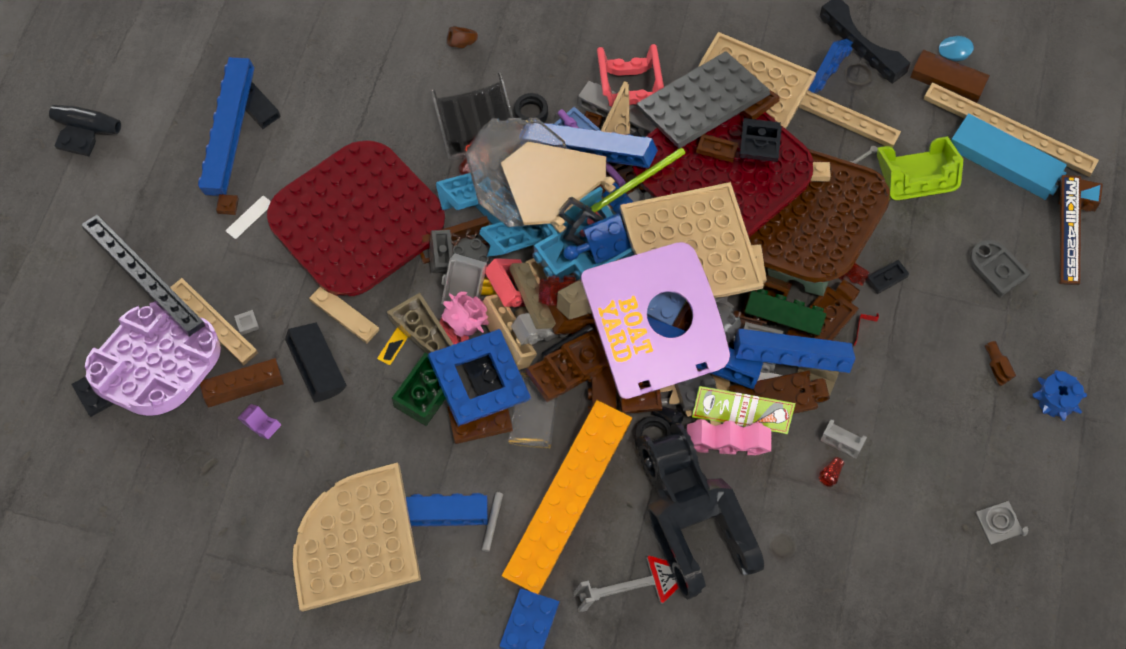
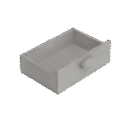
(463, 276)

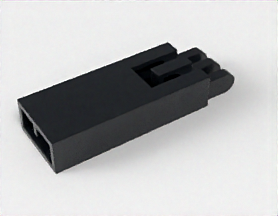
(261, 108)

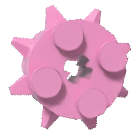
(465, 314)

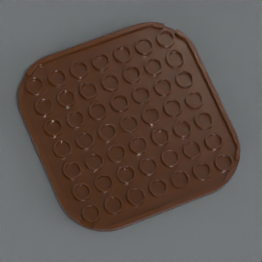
(826, 224)

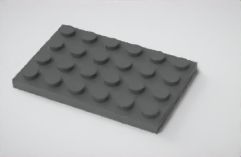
(703, 99)

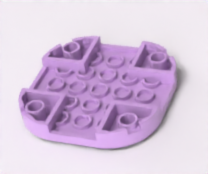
(151, 362)

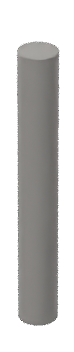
(492, 522)

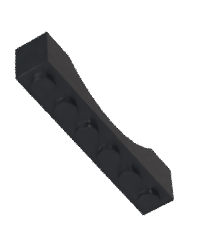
(887, 62)

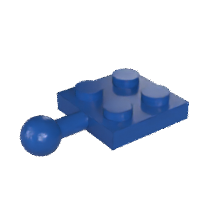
(604, 239)

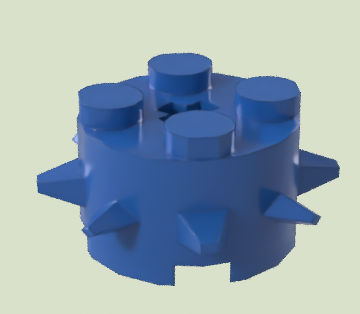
(1060, 394)

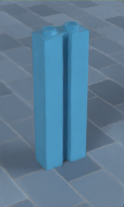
(1008, 157)

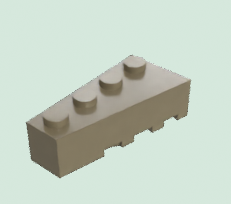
(573, 300)
(419, 324)

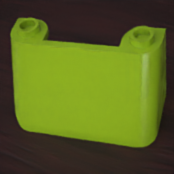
(922, 172)

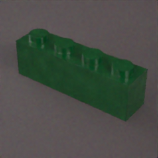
(785, 312)

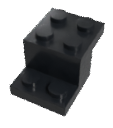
(760, 140)

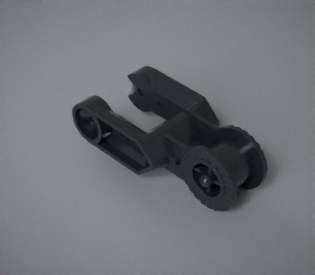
(688, 499)

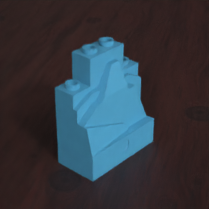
(551, 250)

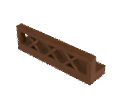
(460, 231)

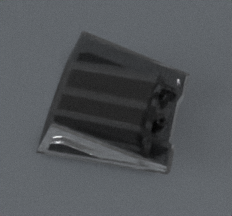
(467, 113)

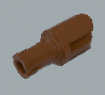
(999, 364)

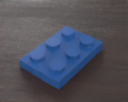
(529, 621)

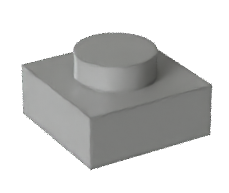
(246, 322)

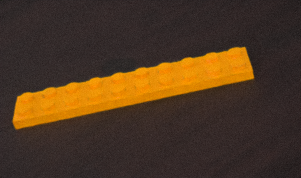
(567, 498)

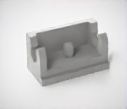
(843, 439)

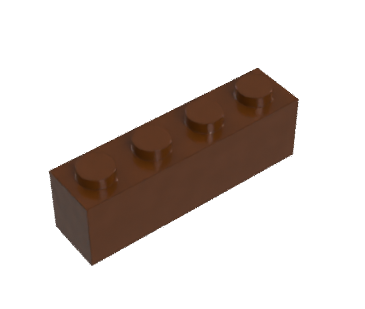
(241, 382)
(602, 389)

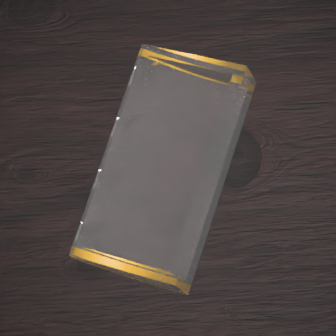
(533, 419)

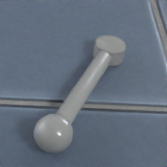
(873, 150)

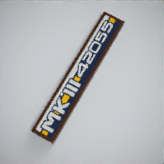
(1070, 229)

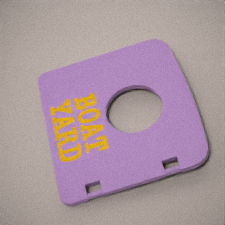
(619, 305)

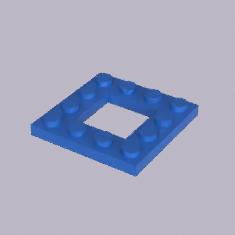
(466, 409)

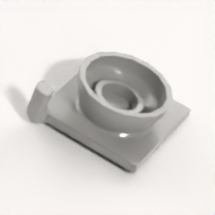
(1000, 523)

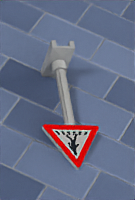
(661, 578)

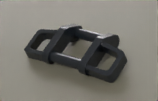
(577, 221)

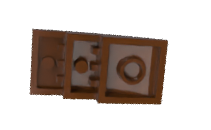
(569, 366)

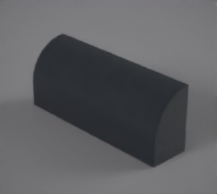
(315, 362)

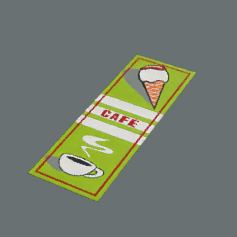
(743, 409)

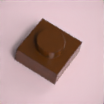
(227, 204)

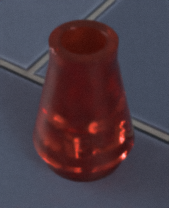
(830, 474)

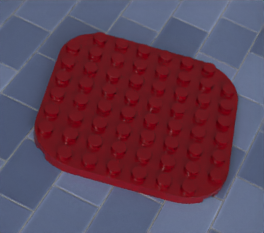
(758, 185)
(355, 217)

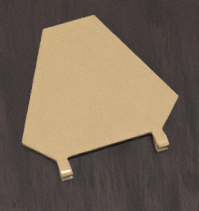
(547, 176)

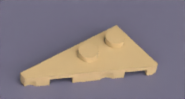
(619, 115)

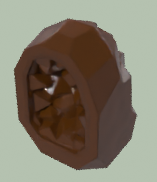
(461, 37)

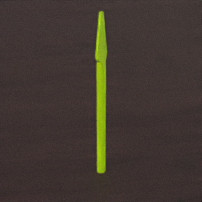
(637, 180)

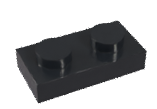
(887, 276)

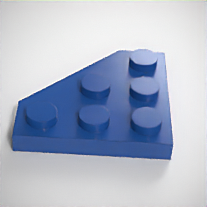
(831, 63)

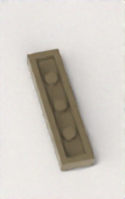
(529, 291)

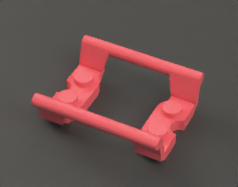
(633, 67)

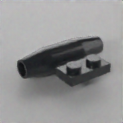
(81, 127)

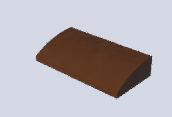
(949, 75)

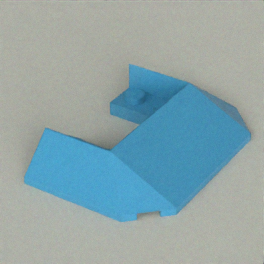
(460, 194)

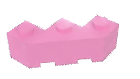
(730, 437)

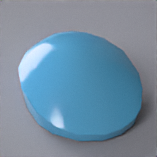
(956, 48)

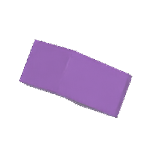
(258, 421)

